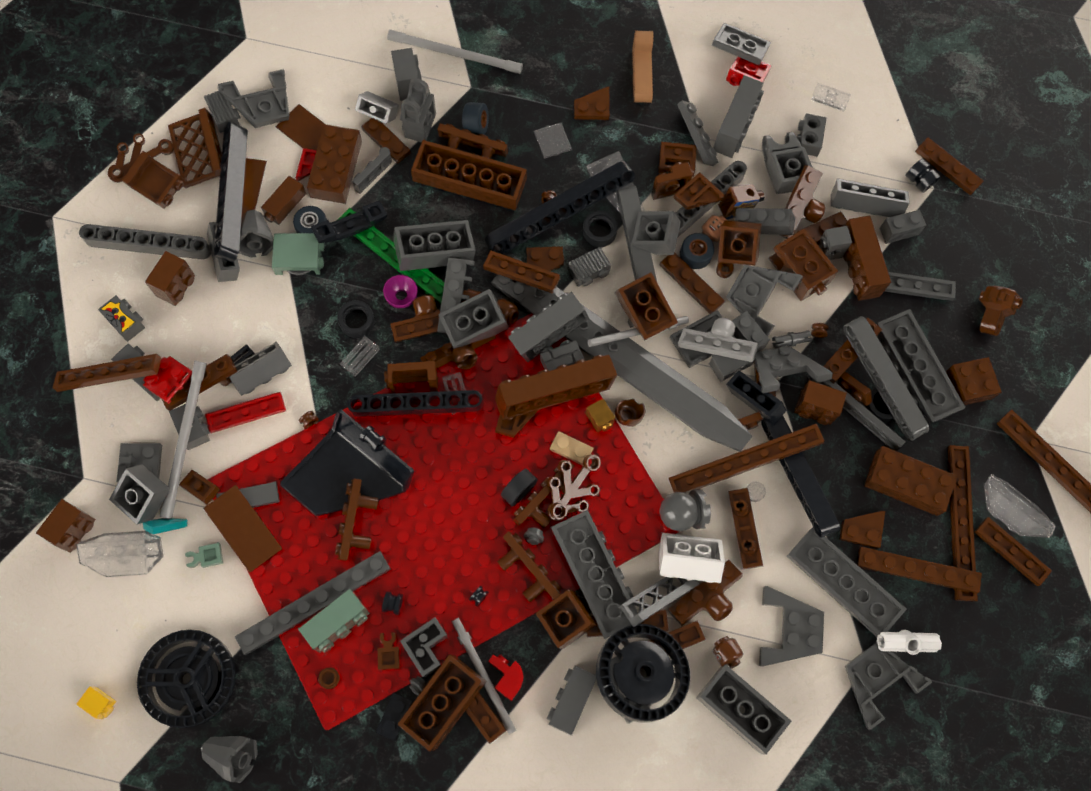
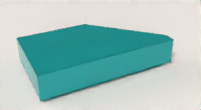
(163, 525)

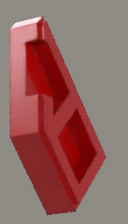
(305, 164)

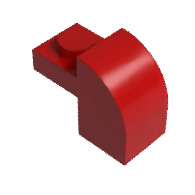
(512, 679)

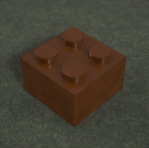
(739, 242)
(170, 278)
(974, 380)
(820, 403)
(66, 526)
(566, 619)

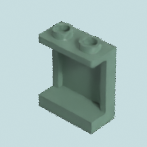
(296, 253)

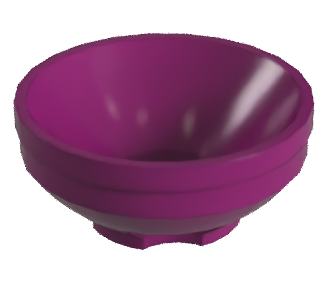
(397, 284)

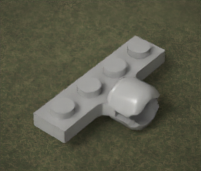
(719, 341)

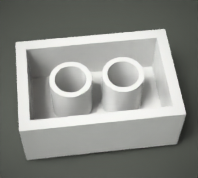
(691, 558)

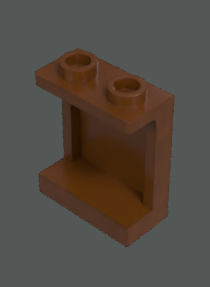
(153, 180)
(411, 373)

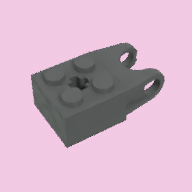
(418, 111)
(784, 161)

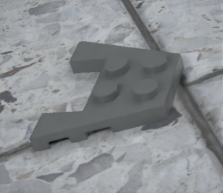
(263, 106)
(754, 288)
(785, 362)
(800, 629)
(873, 673)

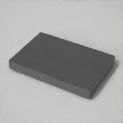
(741, 43)
(705, 324)

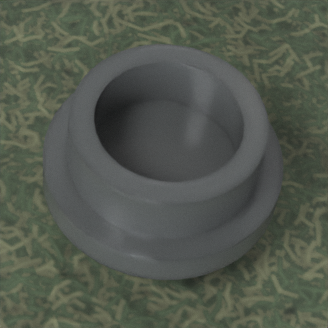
(534, 536)
(417, 685)

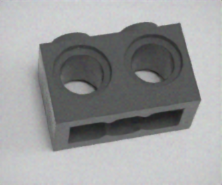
(813, 135)

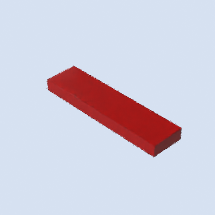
(245, 412)

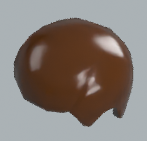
(629, 412)

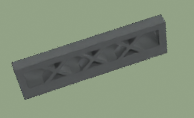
(657, 604)

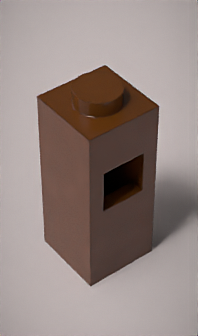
(283, 200)

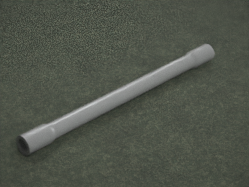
(508, 65)
(196, 379)

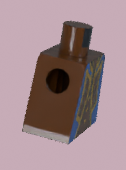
(739, 197)

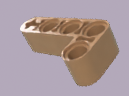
(642, 66)

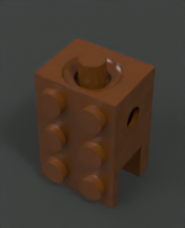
(804, 257)

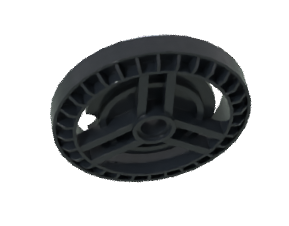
(657, 667)
(170, 676)

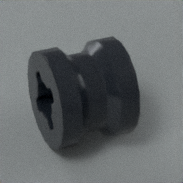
(392, 603)

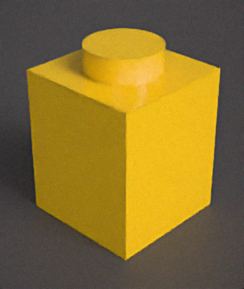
(96, 703)

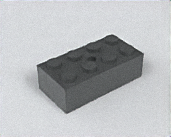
(739, 117)
(433, 244)
(549, 326)
(761, 721)

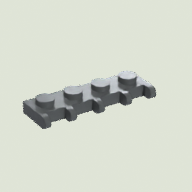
(454, 285)

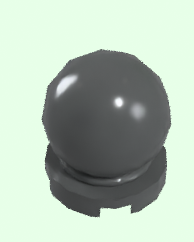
(685, 510)

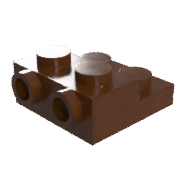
(669, 184)

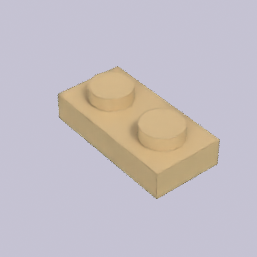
(570, 448)

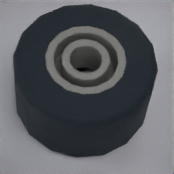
(305, 215)

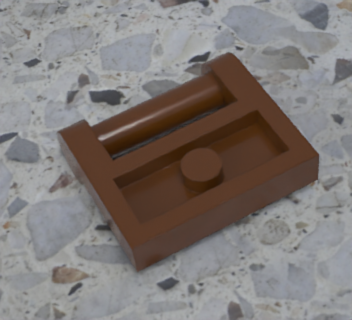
(676, 153)

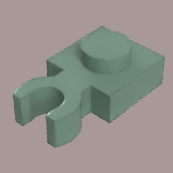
(208, 556)

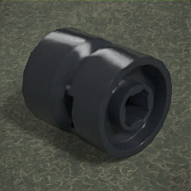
(922, 175)

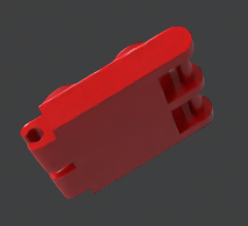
(168, 378)

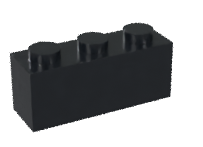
(752, 395)

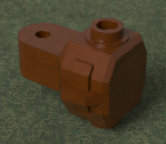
(999, 304)

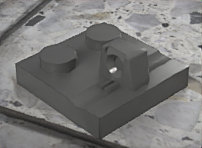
(139, 453)

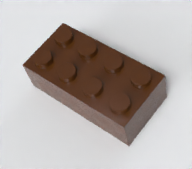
(334, 164)
(866, 260)
(910, 481)
(442, 703)

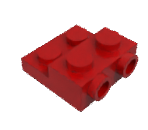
(743, 67)

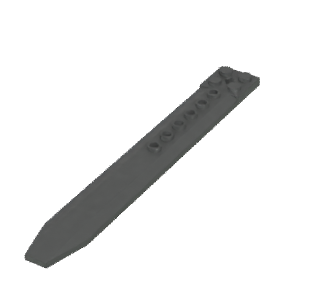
(641, 370)

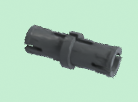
(791, 339)

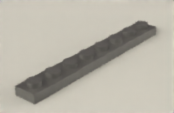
(311, 603)

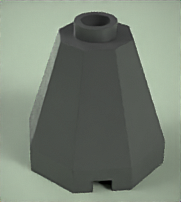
(255, 235)
(230, 756)

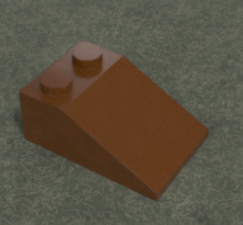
(646, 306)

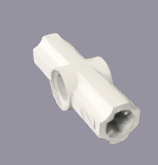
(908, 642)

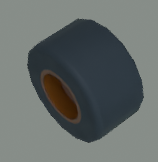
(475, 118)
(702, 246)

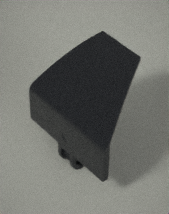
(339, 457)

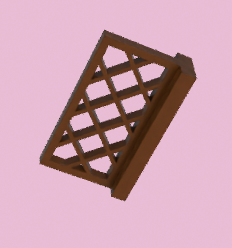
(210, 141)

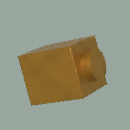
(600, 415)

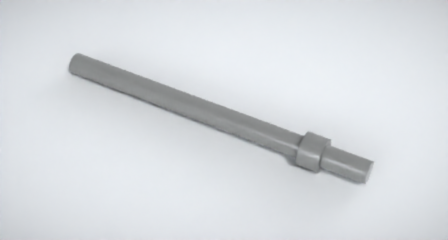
(628, 333)
(465, 639)

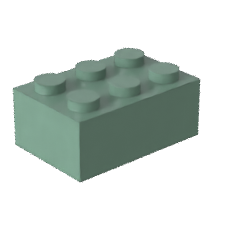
(334, 622)

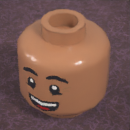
(712, 227)

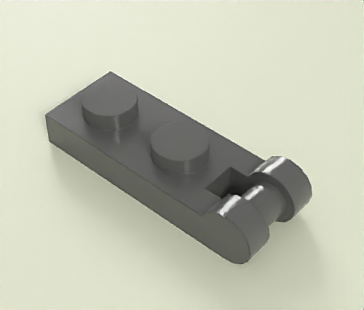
(372, 170)

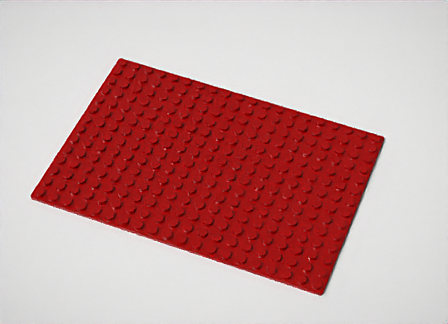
(445, 527)

